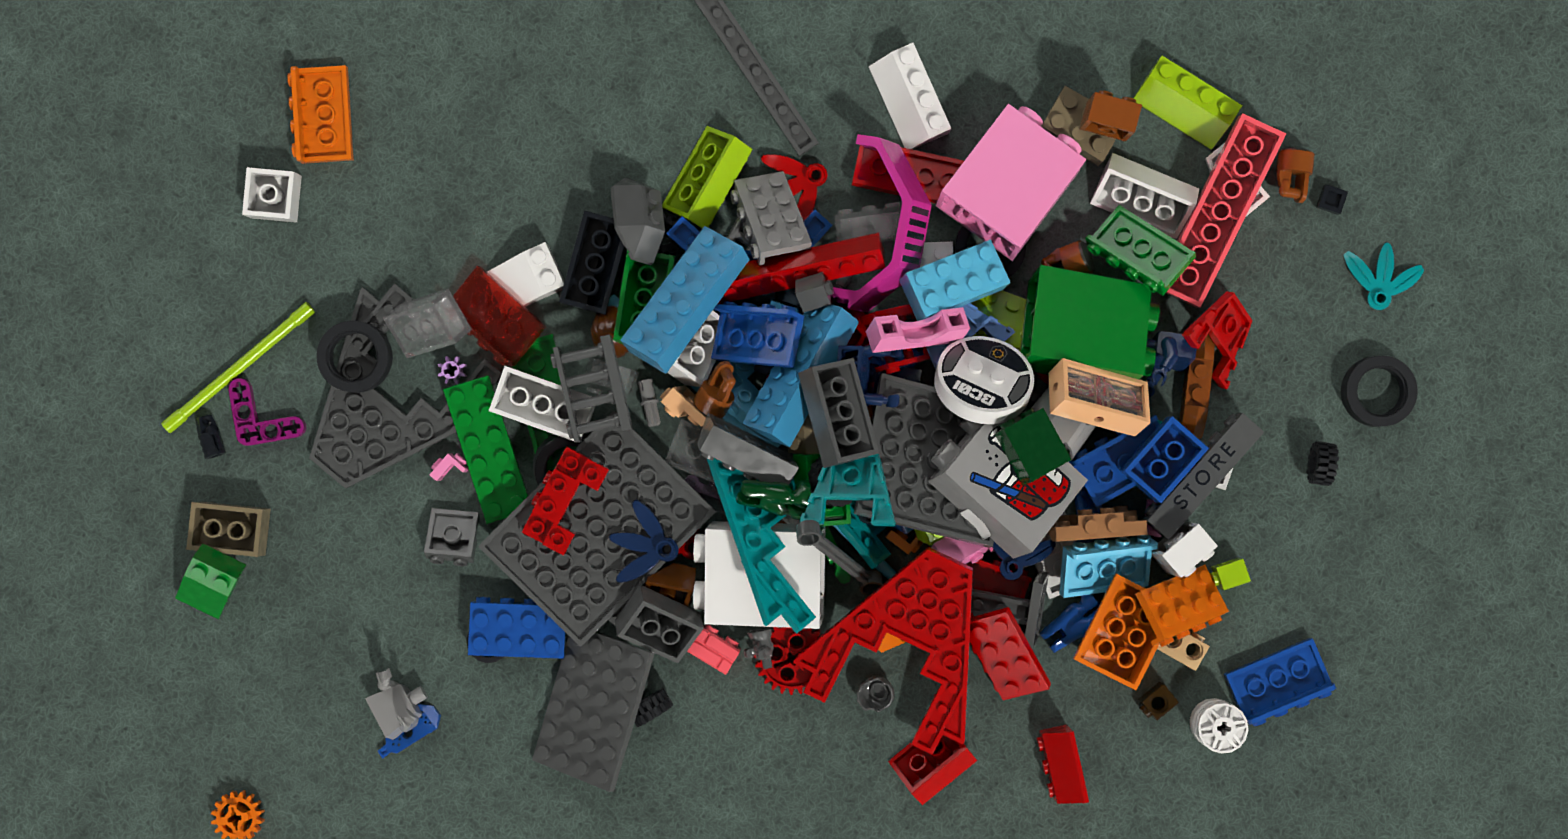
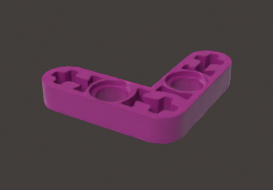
(251, 423)

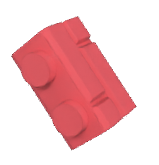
(714, 649)

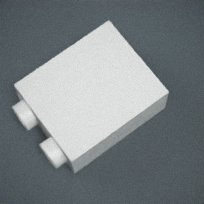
(726, 589)

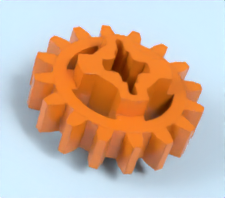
(236, 806)

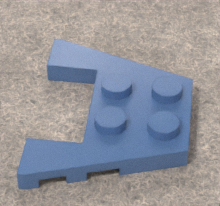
(977, 321)

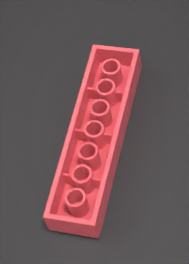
(1225, 204)

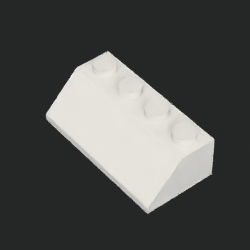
(910, 97)
(1146, 193)
(536, 402)

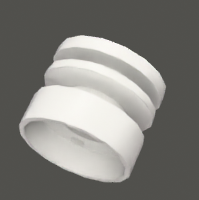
(1210, 715)

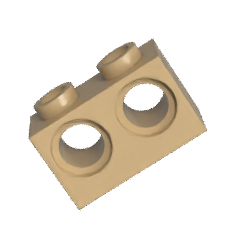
(1177, 650)

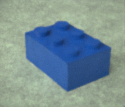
(1164, 459)

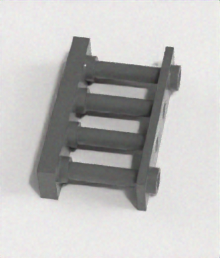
(609, 372)

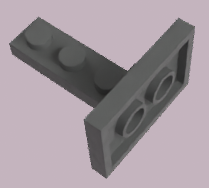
(986, 602)

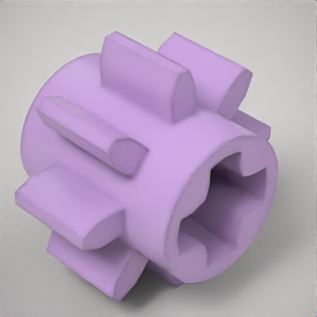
(446, 367)

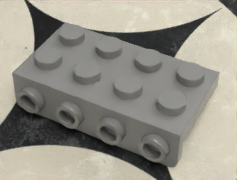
(769, 216)

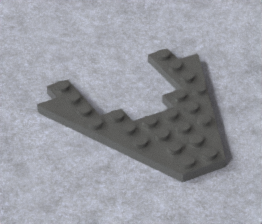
(364, 429)

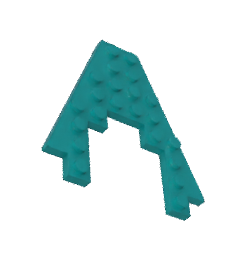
(759, 544)

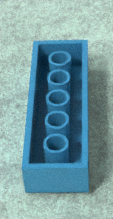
(685, 299)
(781, 402)

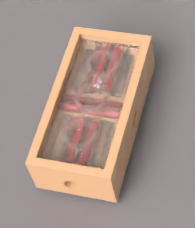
(1099, 397)

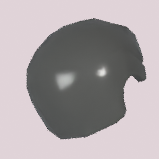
(884, 694)

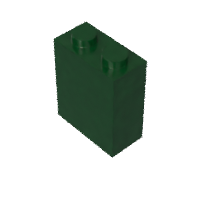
(1032, 445)

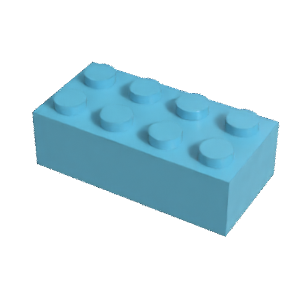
(954, 280)

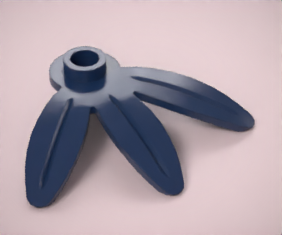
(653, 546)
(1041, 552)

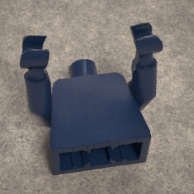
(1171, 353)
(861, 358)

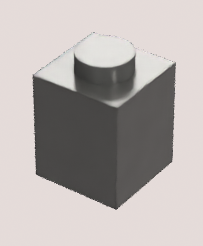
(813, 292)

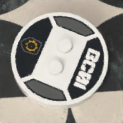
(984, 380)

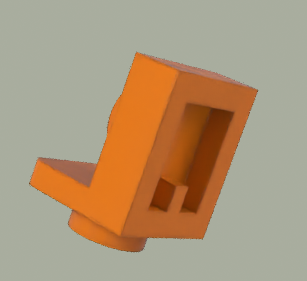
(900, 538)

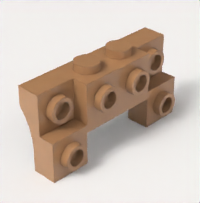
(1106, 524)

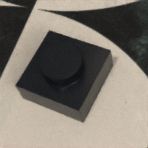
(1332, 199)

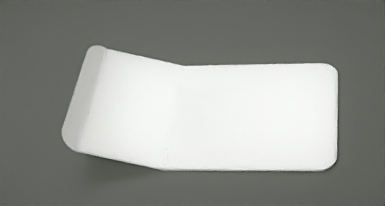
(977, 523)

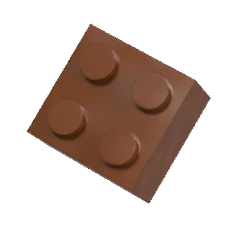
(1111, 116)

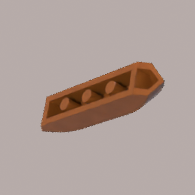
(1197, 389)

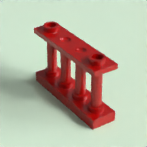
(892, 366)

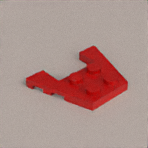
(1228, 328)

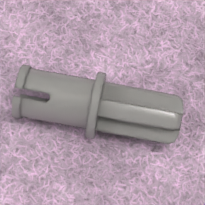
(649, 402)

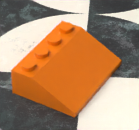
(1119, 635)

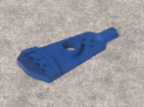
(419, 731)

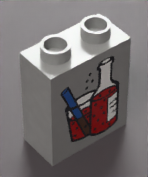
(982, 479)

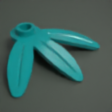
(1384, 271)

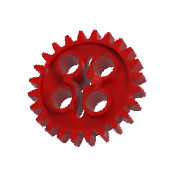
(781, 638)

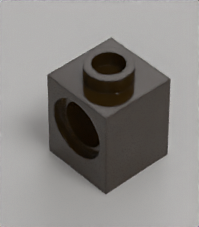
(1167, 703)

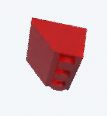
(1062, 765)
(929, 773)

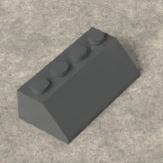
(838, 412)
(745, 452)

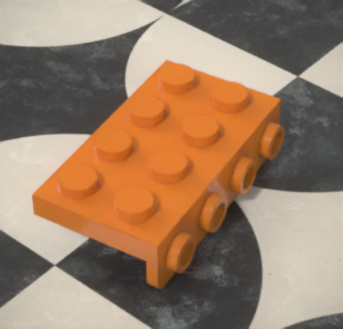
(321, 114)
(1182, 605)

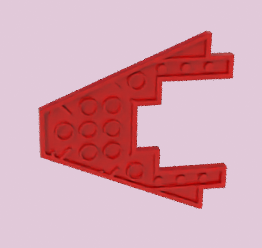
(922, 606)

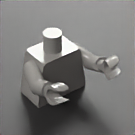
(395, 705)

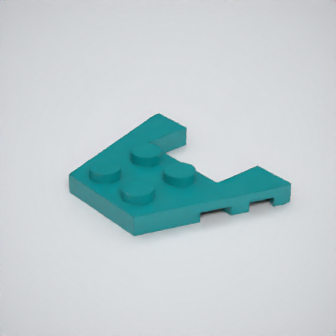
(852, 481)

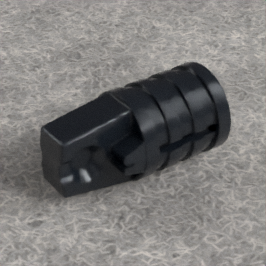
(209, 437)

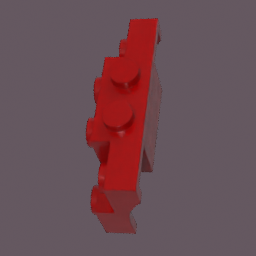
(557, 495)

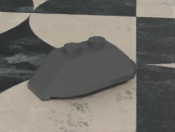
(638, 218)

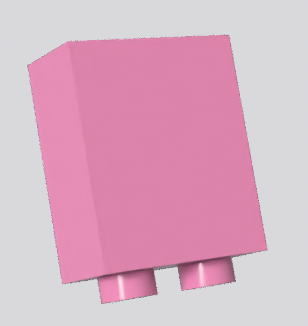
(1011, 180)

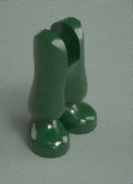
(775, 497)

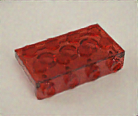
(497, 318)

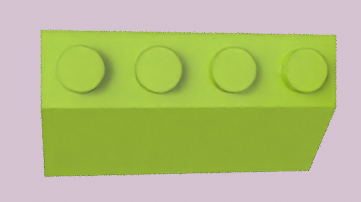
(1187, 102)
(707, 177)

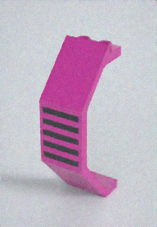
(910, 231)

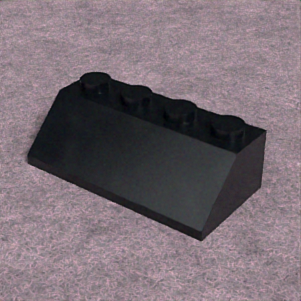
(593, 264)

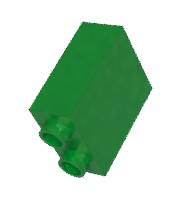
(1088, 322)

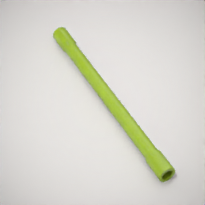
(181, 415)

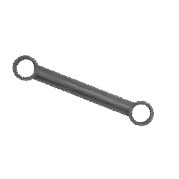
(809, 534)

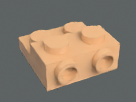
(680, 403)

